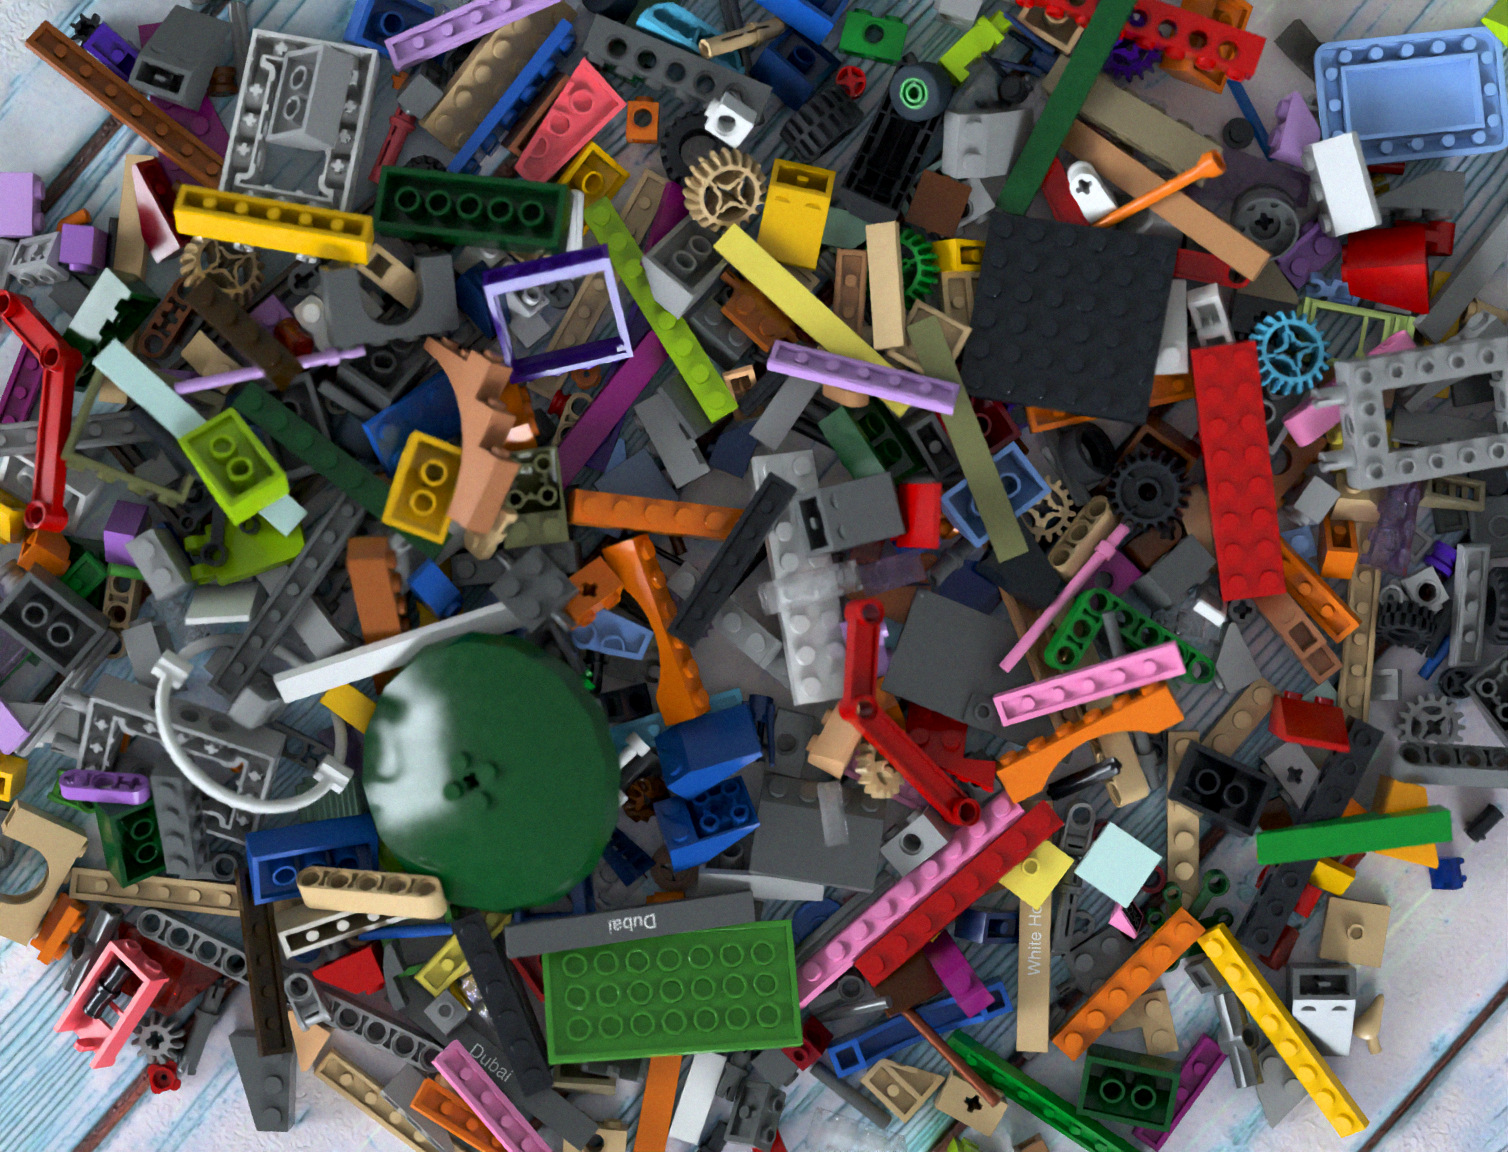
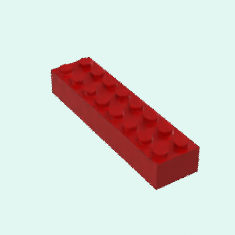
(1237, 470)

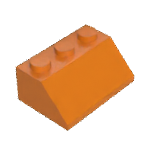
(1231, 12)

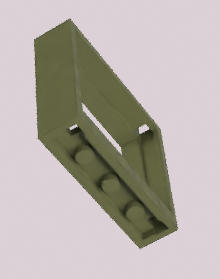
(111, 474)

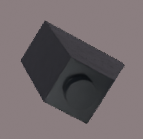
(1024, 577)

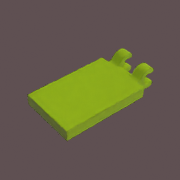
(247, 553)

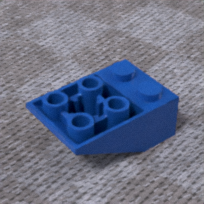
(705, 825)

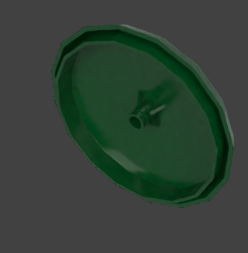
(492, 772)

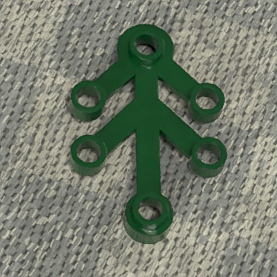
(1196, 909)

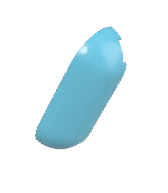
(684, 30)

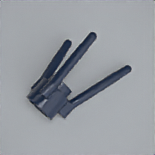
(1043, 54)
(763, 712)

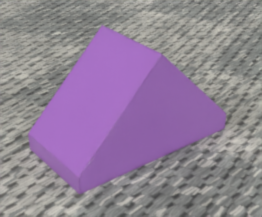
(123, 525)

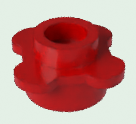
(159, 1085)

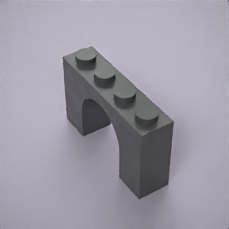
(431, 312)

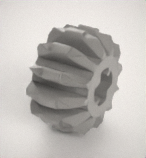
(145, 1039)

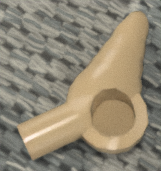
(1369, 1025)

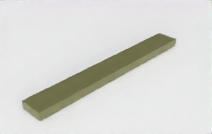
(970, 443)

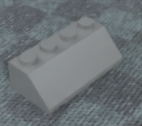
(730, 873)

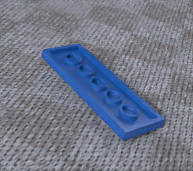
(519, 94)

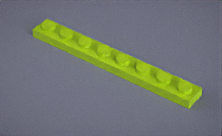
(671, 332)

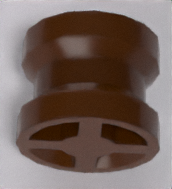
(222, 82)

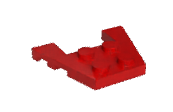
(945, 744)

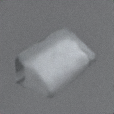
(832, 813)

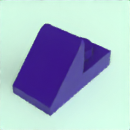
(112, 50)

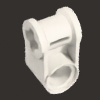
(1092, 194)

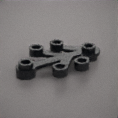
(217, 528)

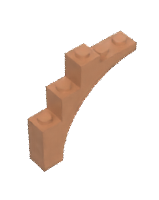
(486, 423)

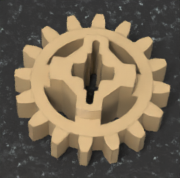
(1061, 511)
(876, 772)

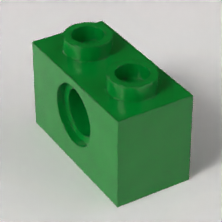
(855, 43)

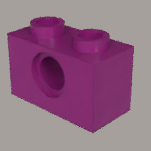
(1121, 574)

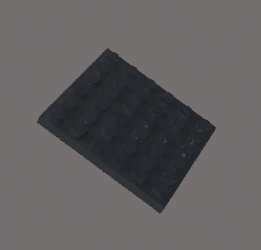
(1069, 318)

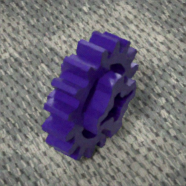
(1134, 58)

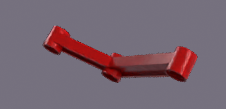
(1189, 263)
(60, 368)
(881, 730)

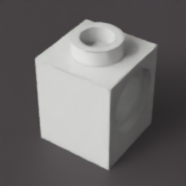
(732, 132)

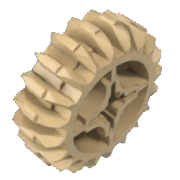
(715, 211)
(219, 258)

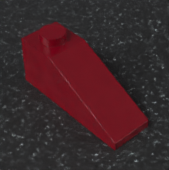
(156, 212)

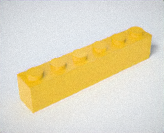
(274, 224)

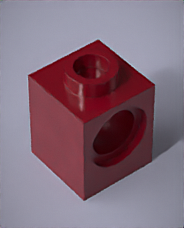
(815, 1041)

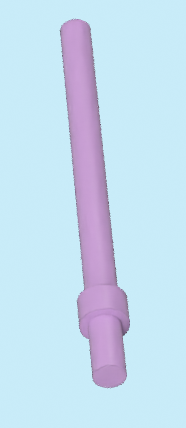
(330, 356)

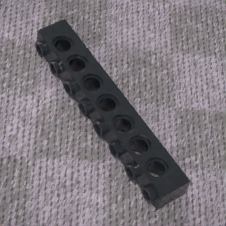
(1324, 801)

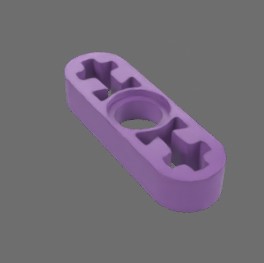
(84, 786)

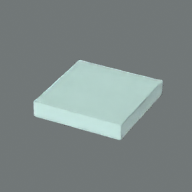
(1117, 864)

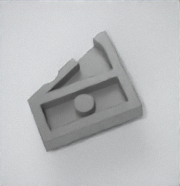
(1280, 1087)

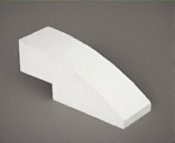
(1210, 315)

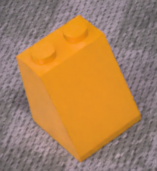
(1399, 796)

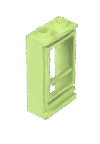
(1392, 323)

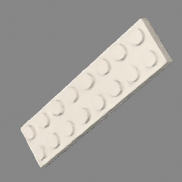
(812, 632)

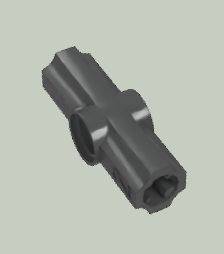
(91, 944)
(1238, 1040)

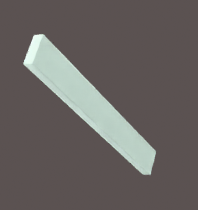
(176, 416)

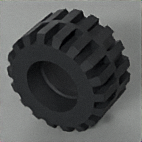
(821, 124)
(676, 136)
(1497, 607)

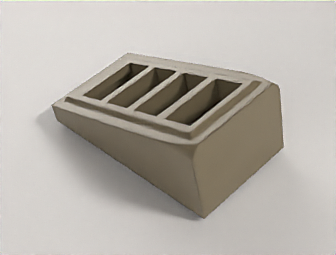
(1449, 501)

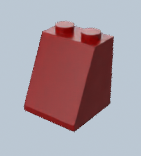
(1388, 267)

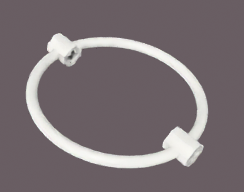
(174, 670)

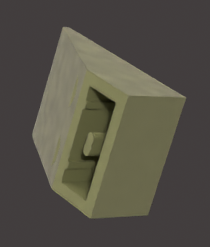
(537, 500)

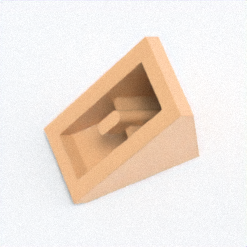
(739, 383)
(309, 1043)

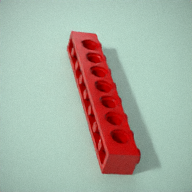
(1246, 45)

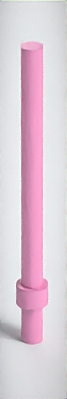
(1103, 552)

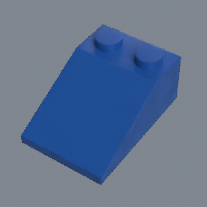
(382, 19)
(707, 750)

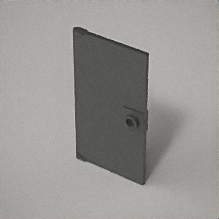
(951, 666)

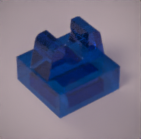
(1447, 874)

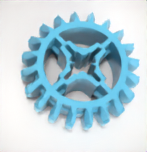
(1285, 340)

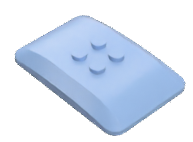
(1415, 94)

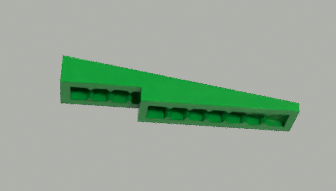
(1355, 835)

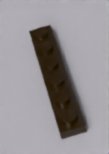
(263, 970)

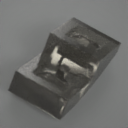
(1299, 46)

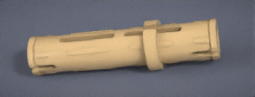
(751, 35)

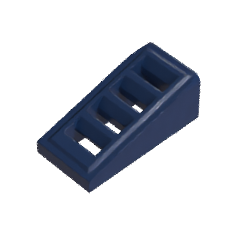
(624, 870)

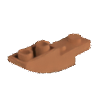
(1299, 635)

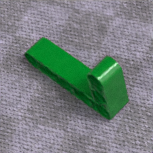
(1130, 633)

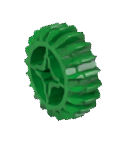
(921, 264)

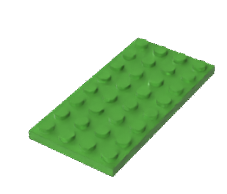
(674, 995)

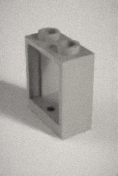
(145, 645)

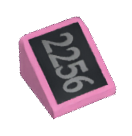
(1127, 919)

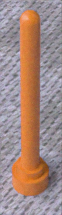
(1210, 165)

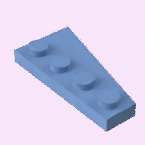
(610, 635)

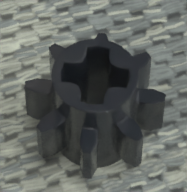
(82, 26)

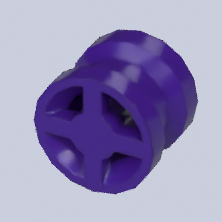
(1442, 558)

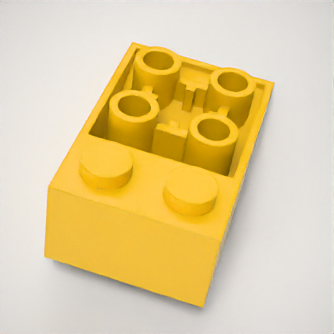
(795, 213)

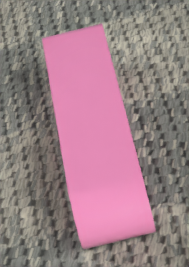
(1308, 424)

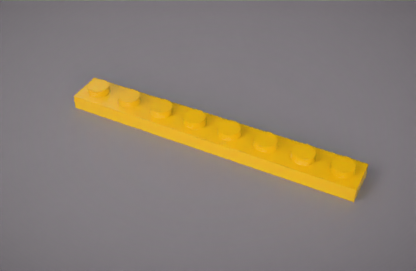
(1282, 1030)

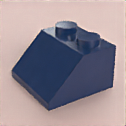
(794, 68)

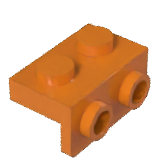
(58, 928)

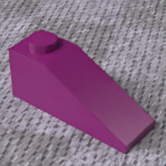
(957, 974)

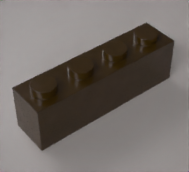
(244, 333)

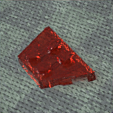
(186, 975)

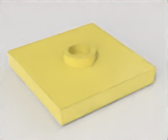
(1038, 874)

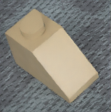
(210, 359)
(1355, 503)

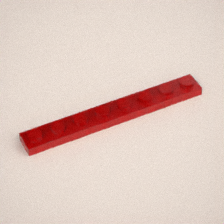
(959, 893)

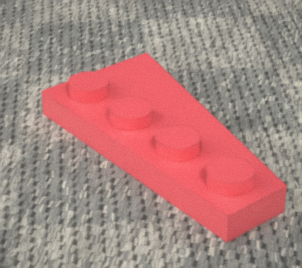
(572, 121)

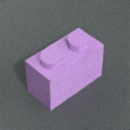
(21, 205)

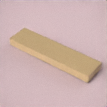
(886, 286)

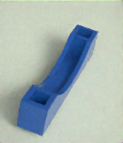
(881, 1039)

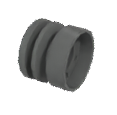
(1282, 224)

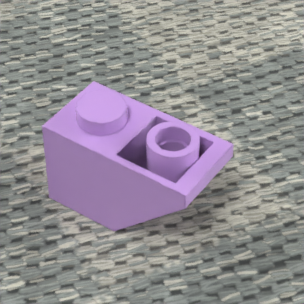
(1293, 130)

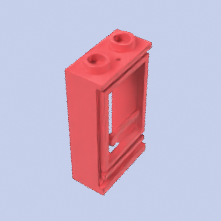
(97, 1033)

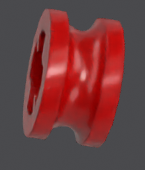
(558, 403)

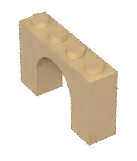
(60, 845)

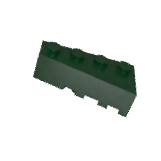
(109, 312)

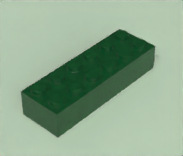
(473, 210)

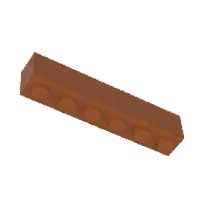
(377, 594)

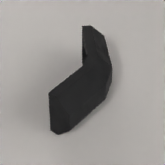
(887, 162)

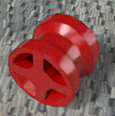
(850, 77)

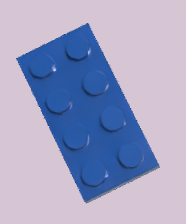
(427, 409)

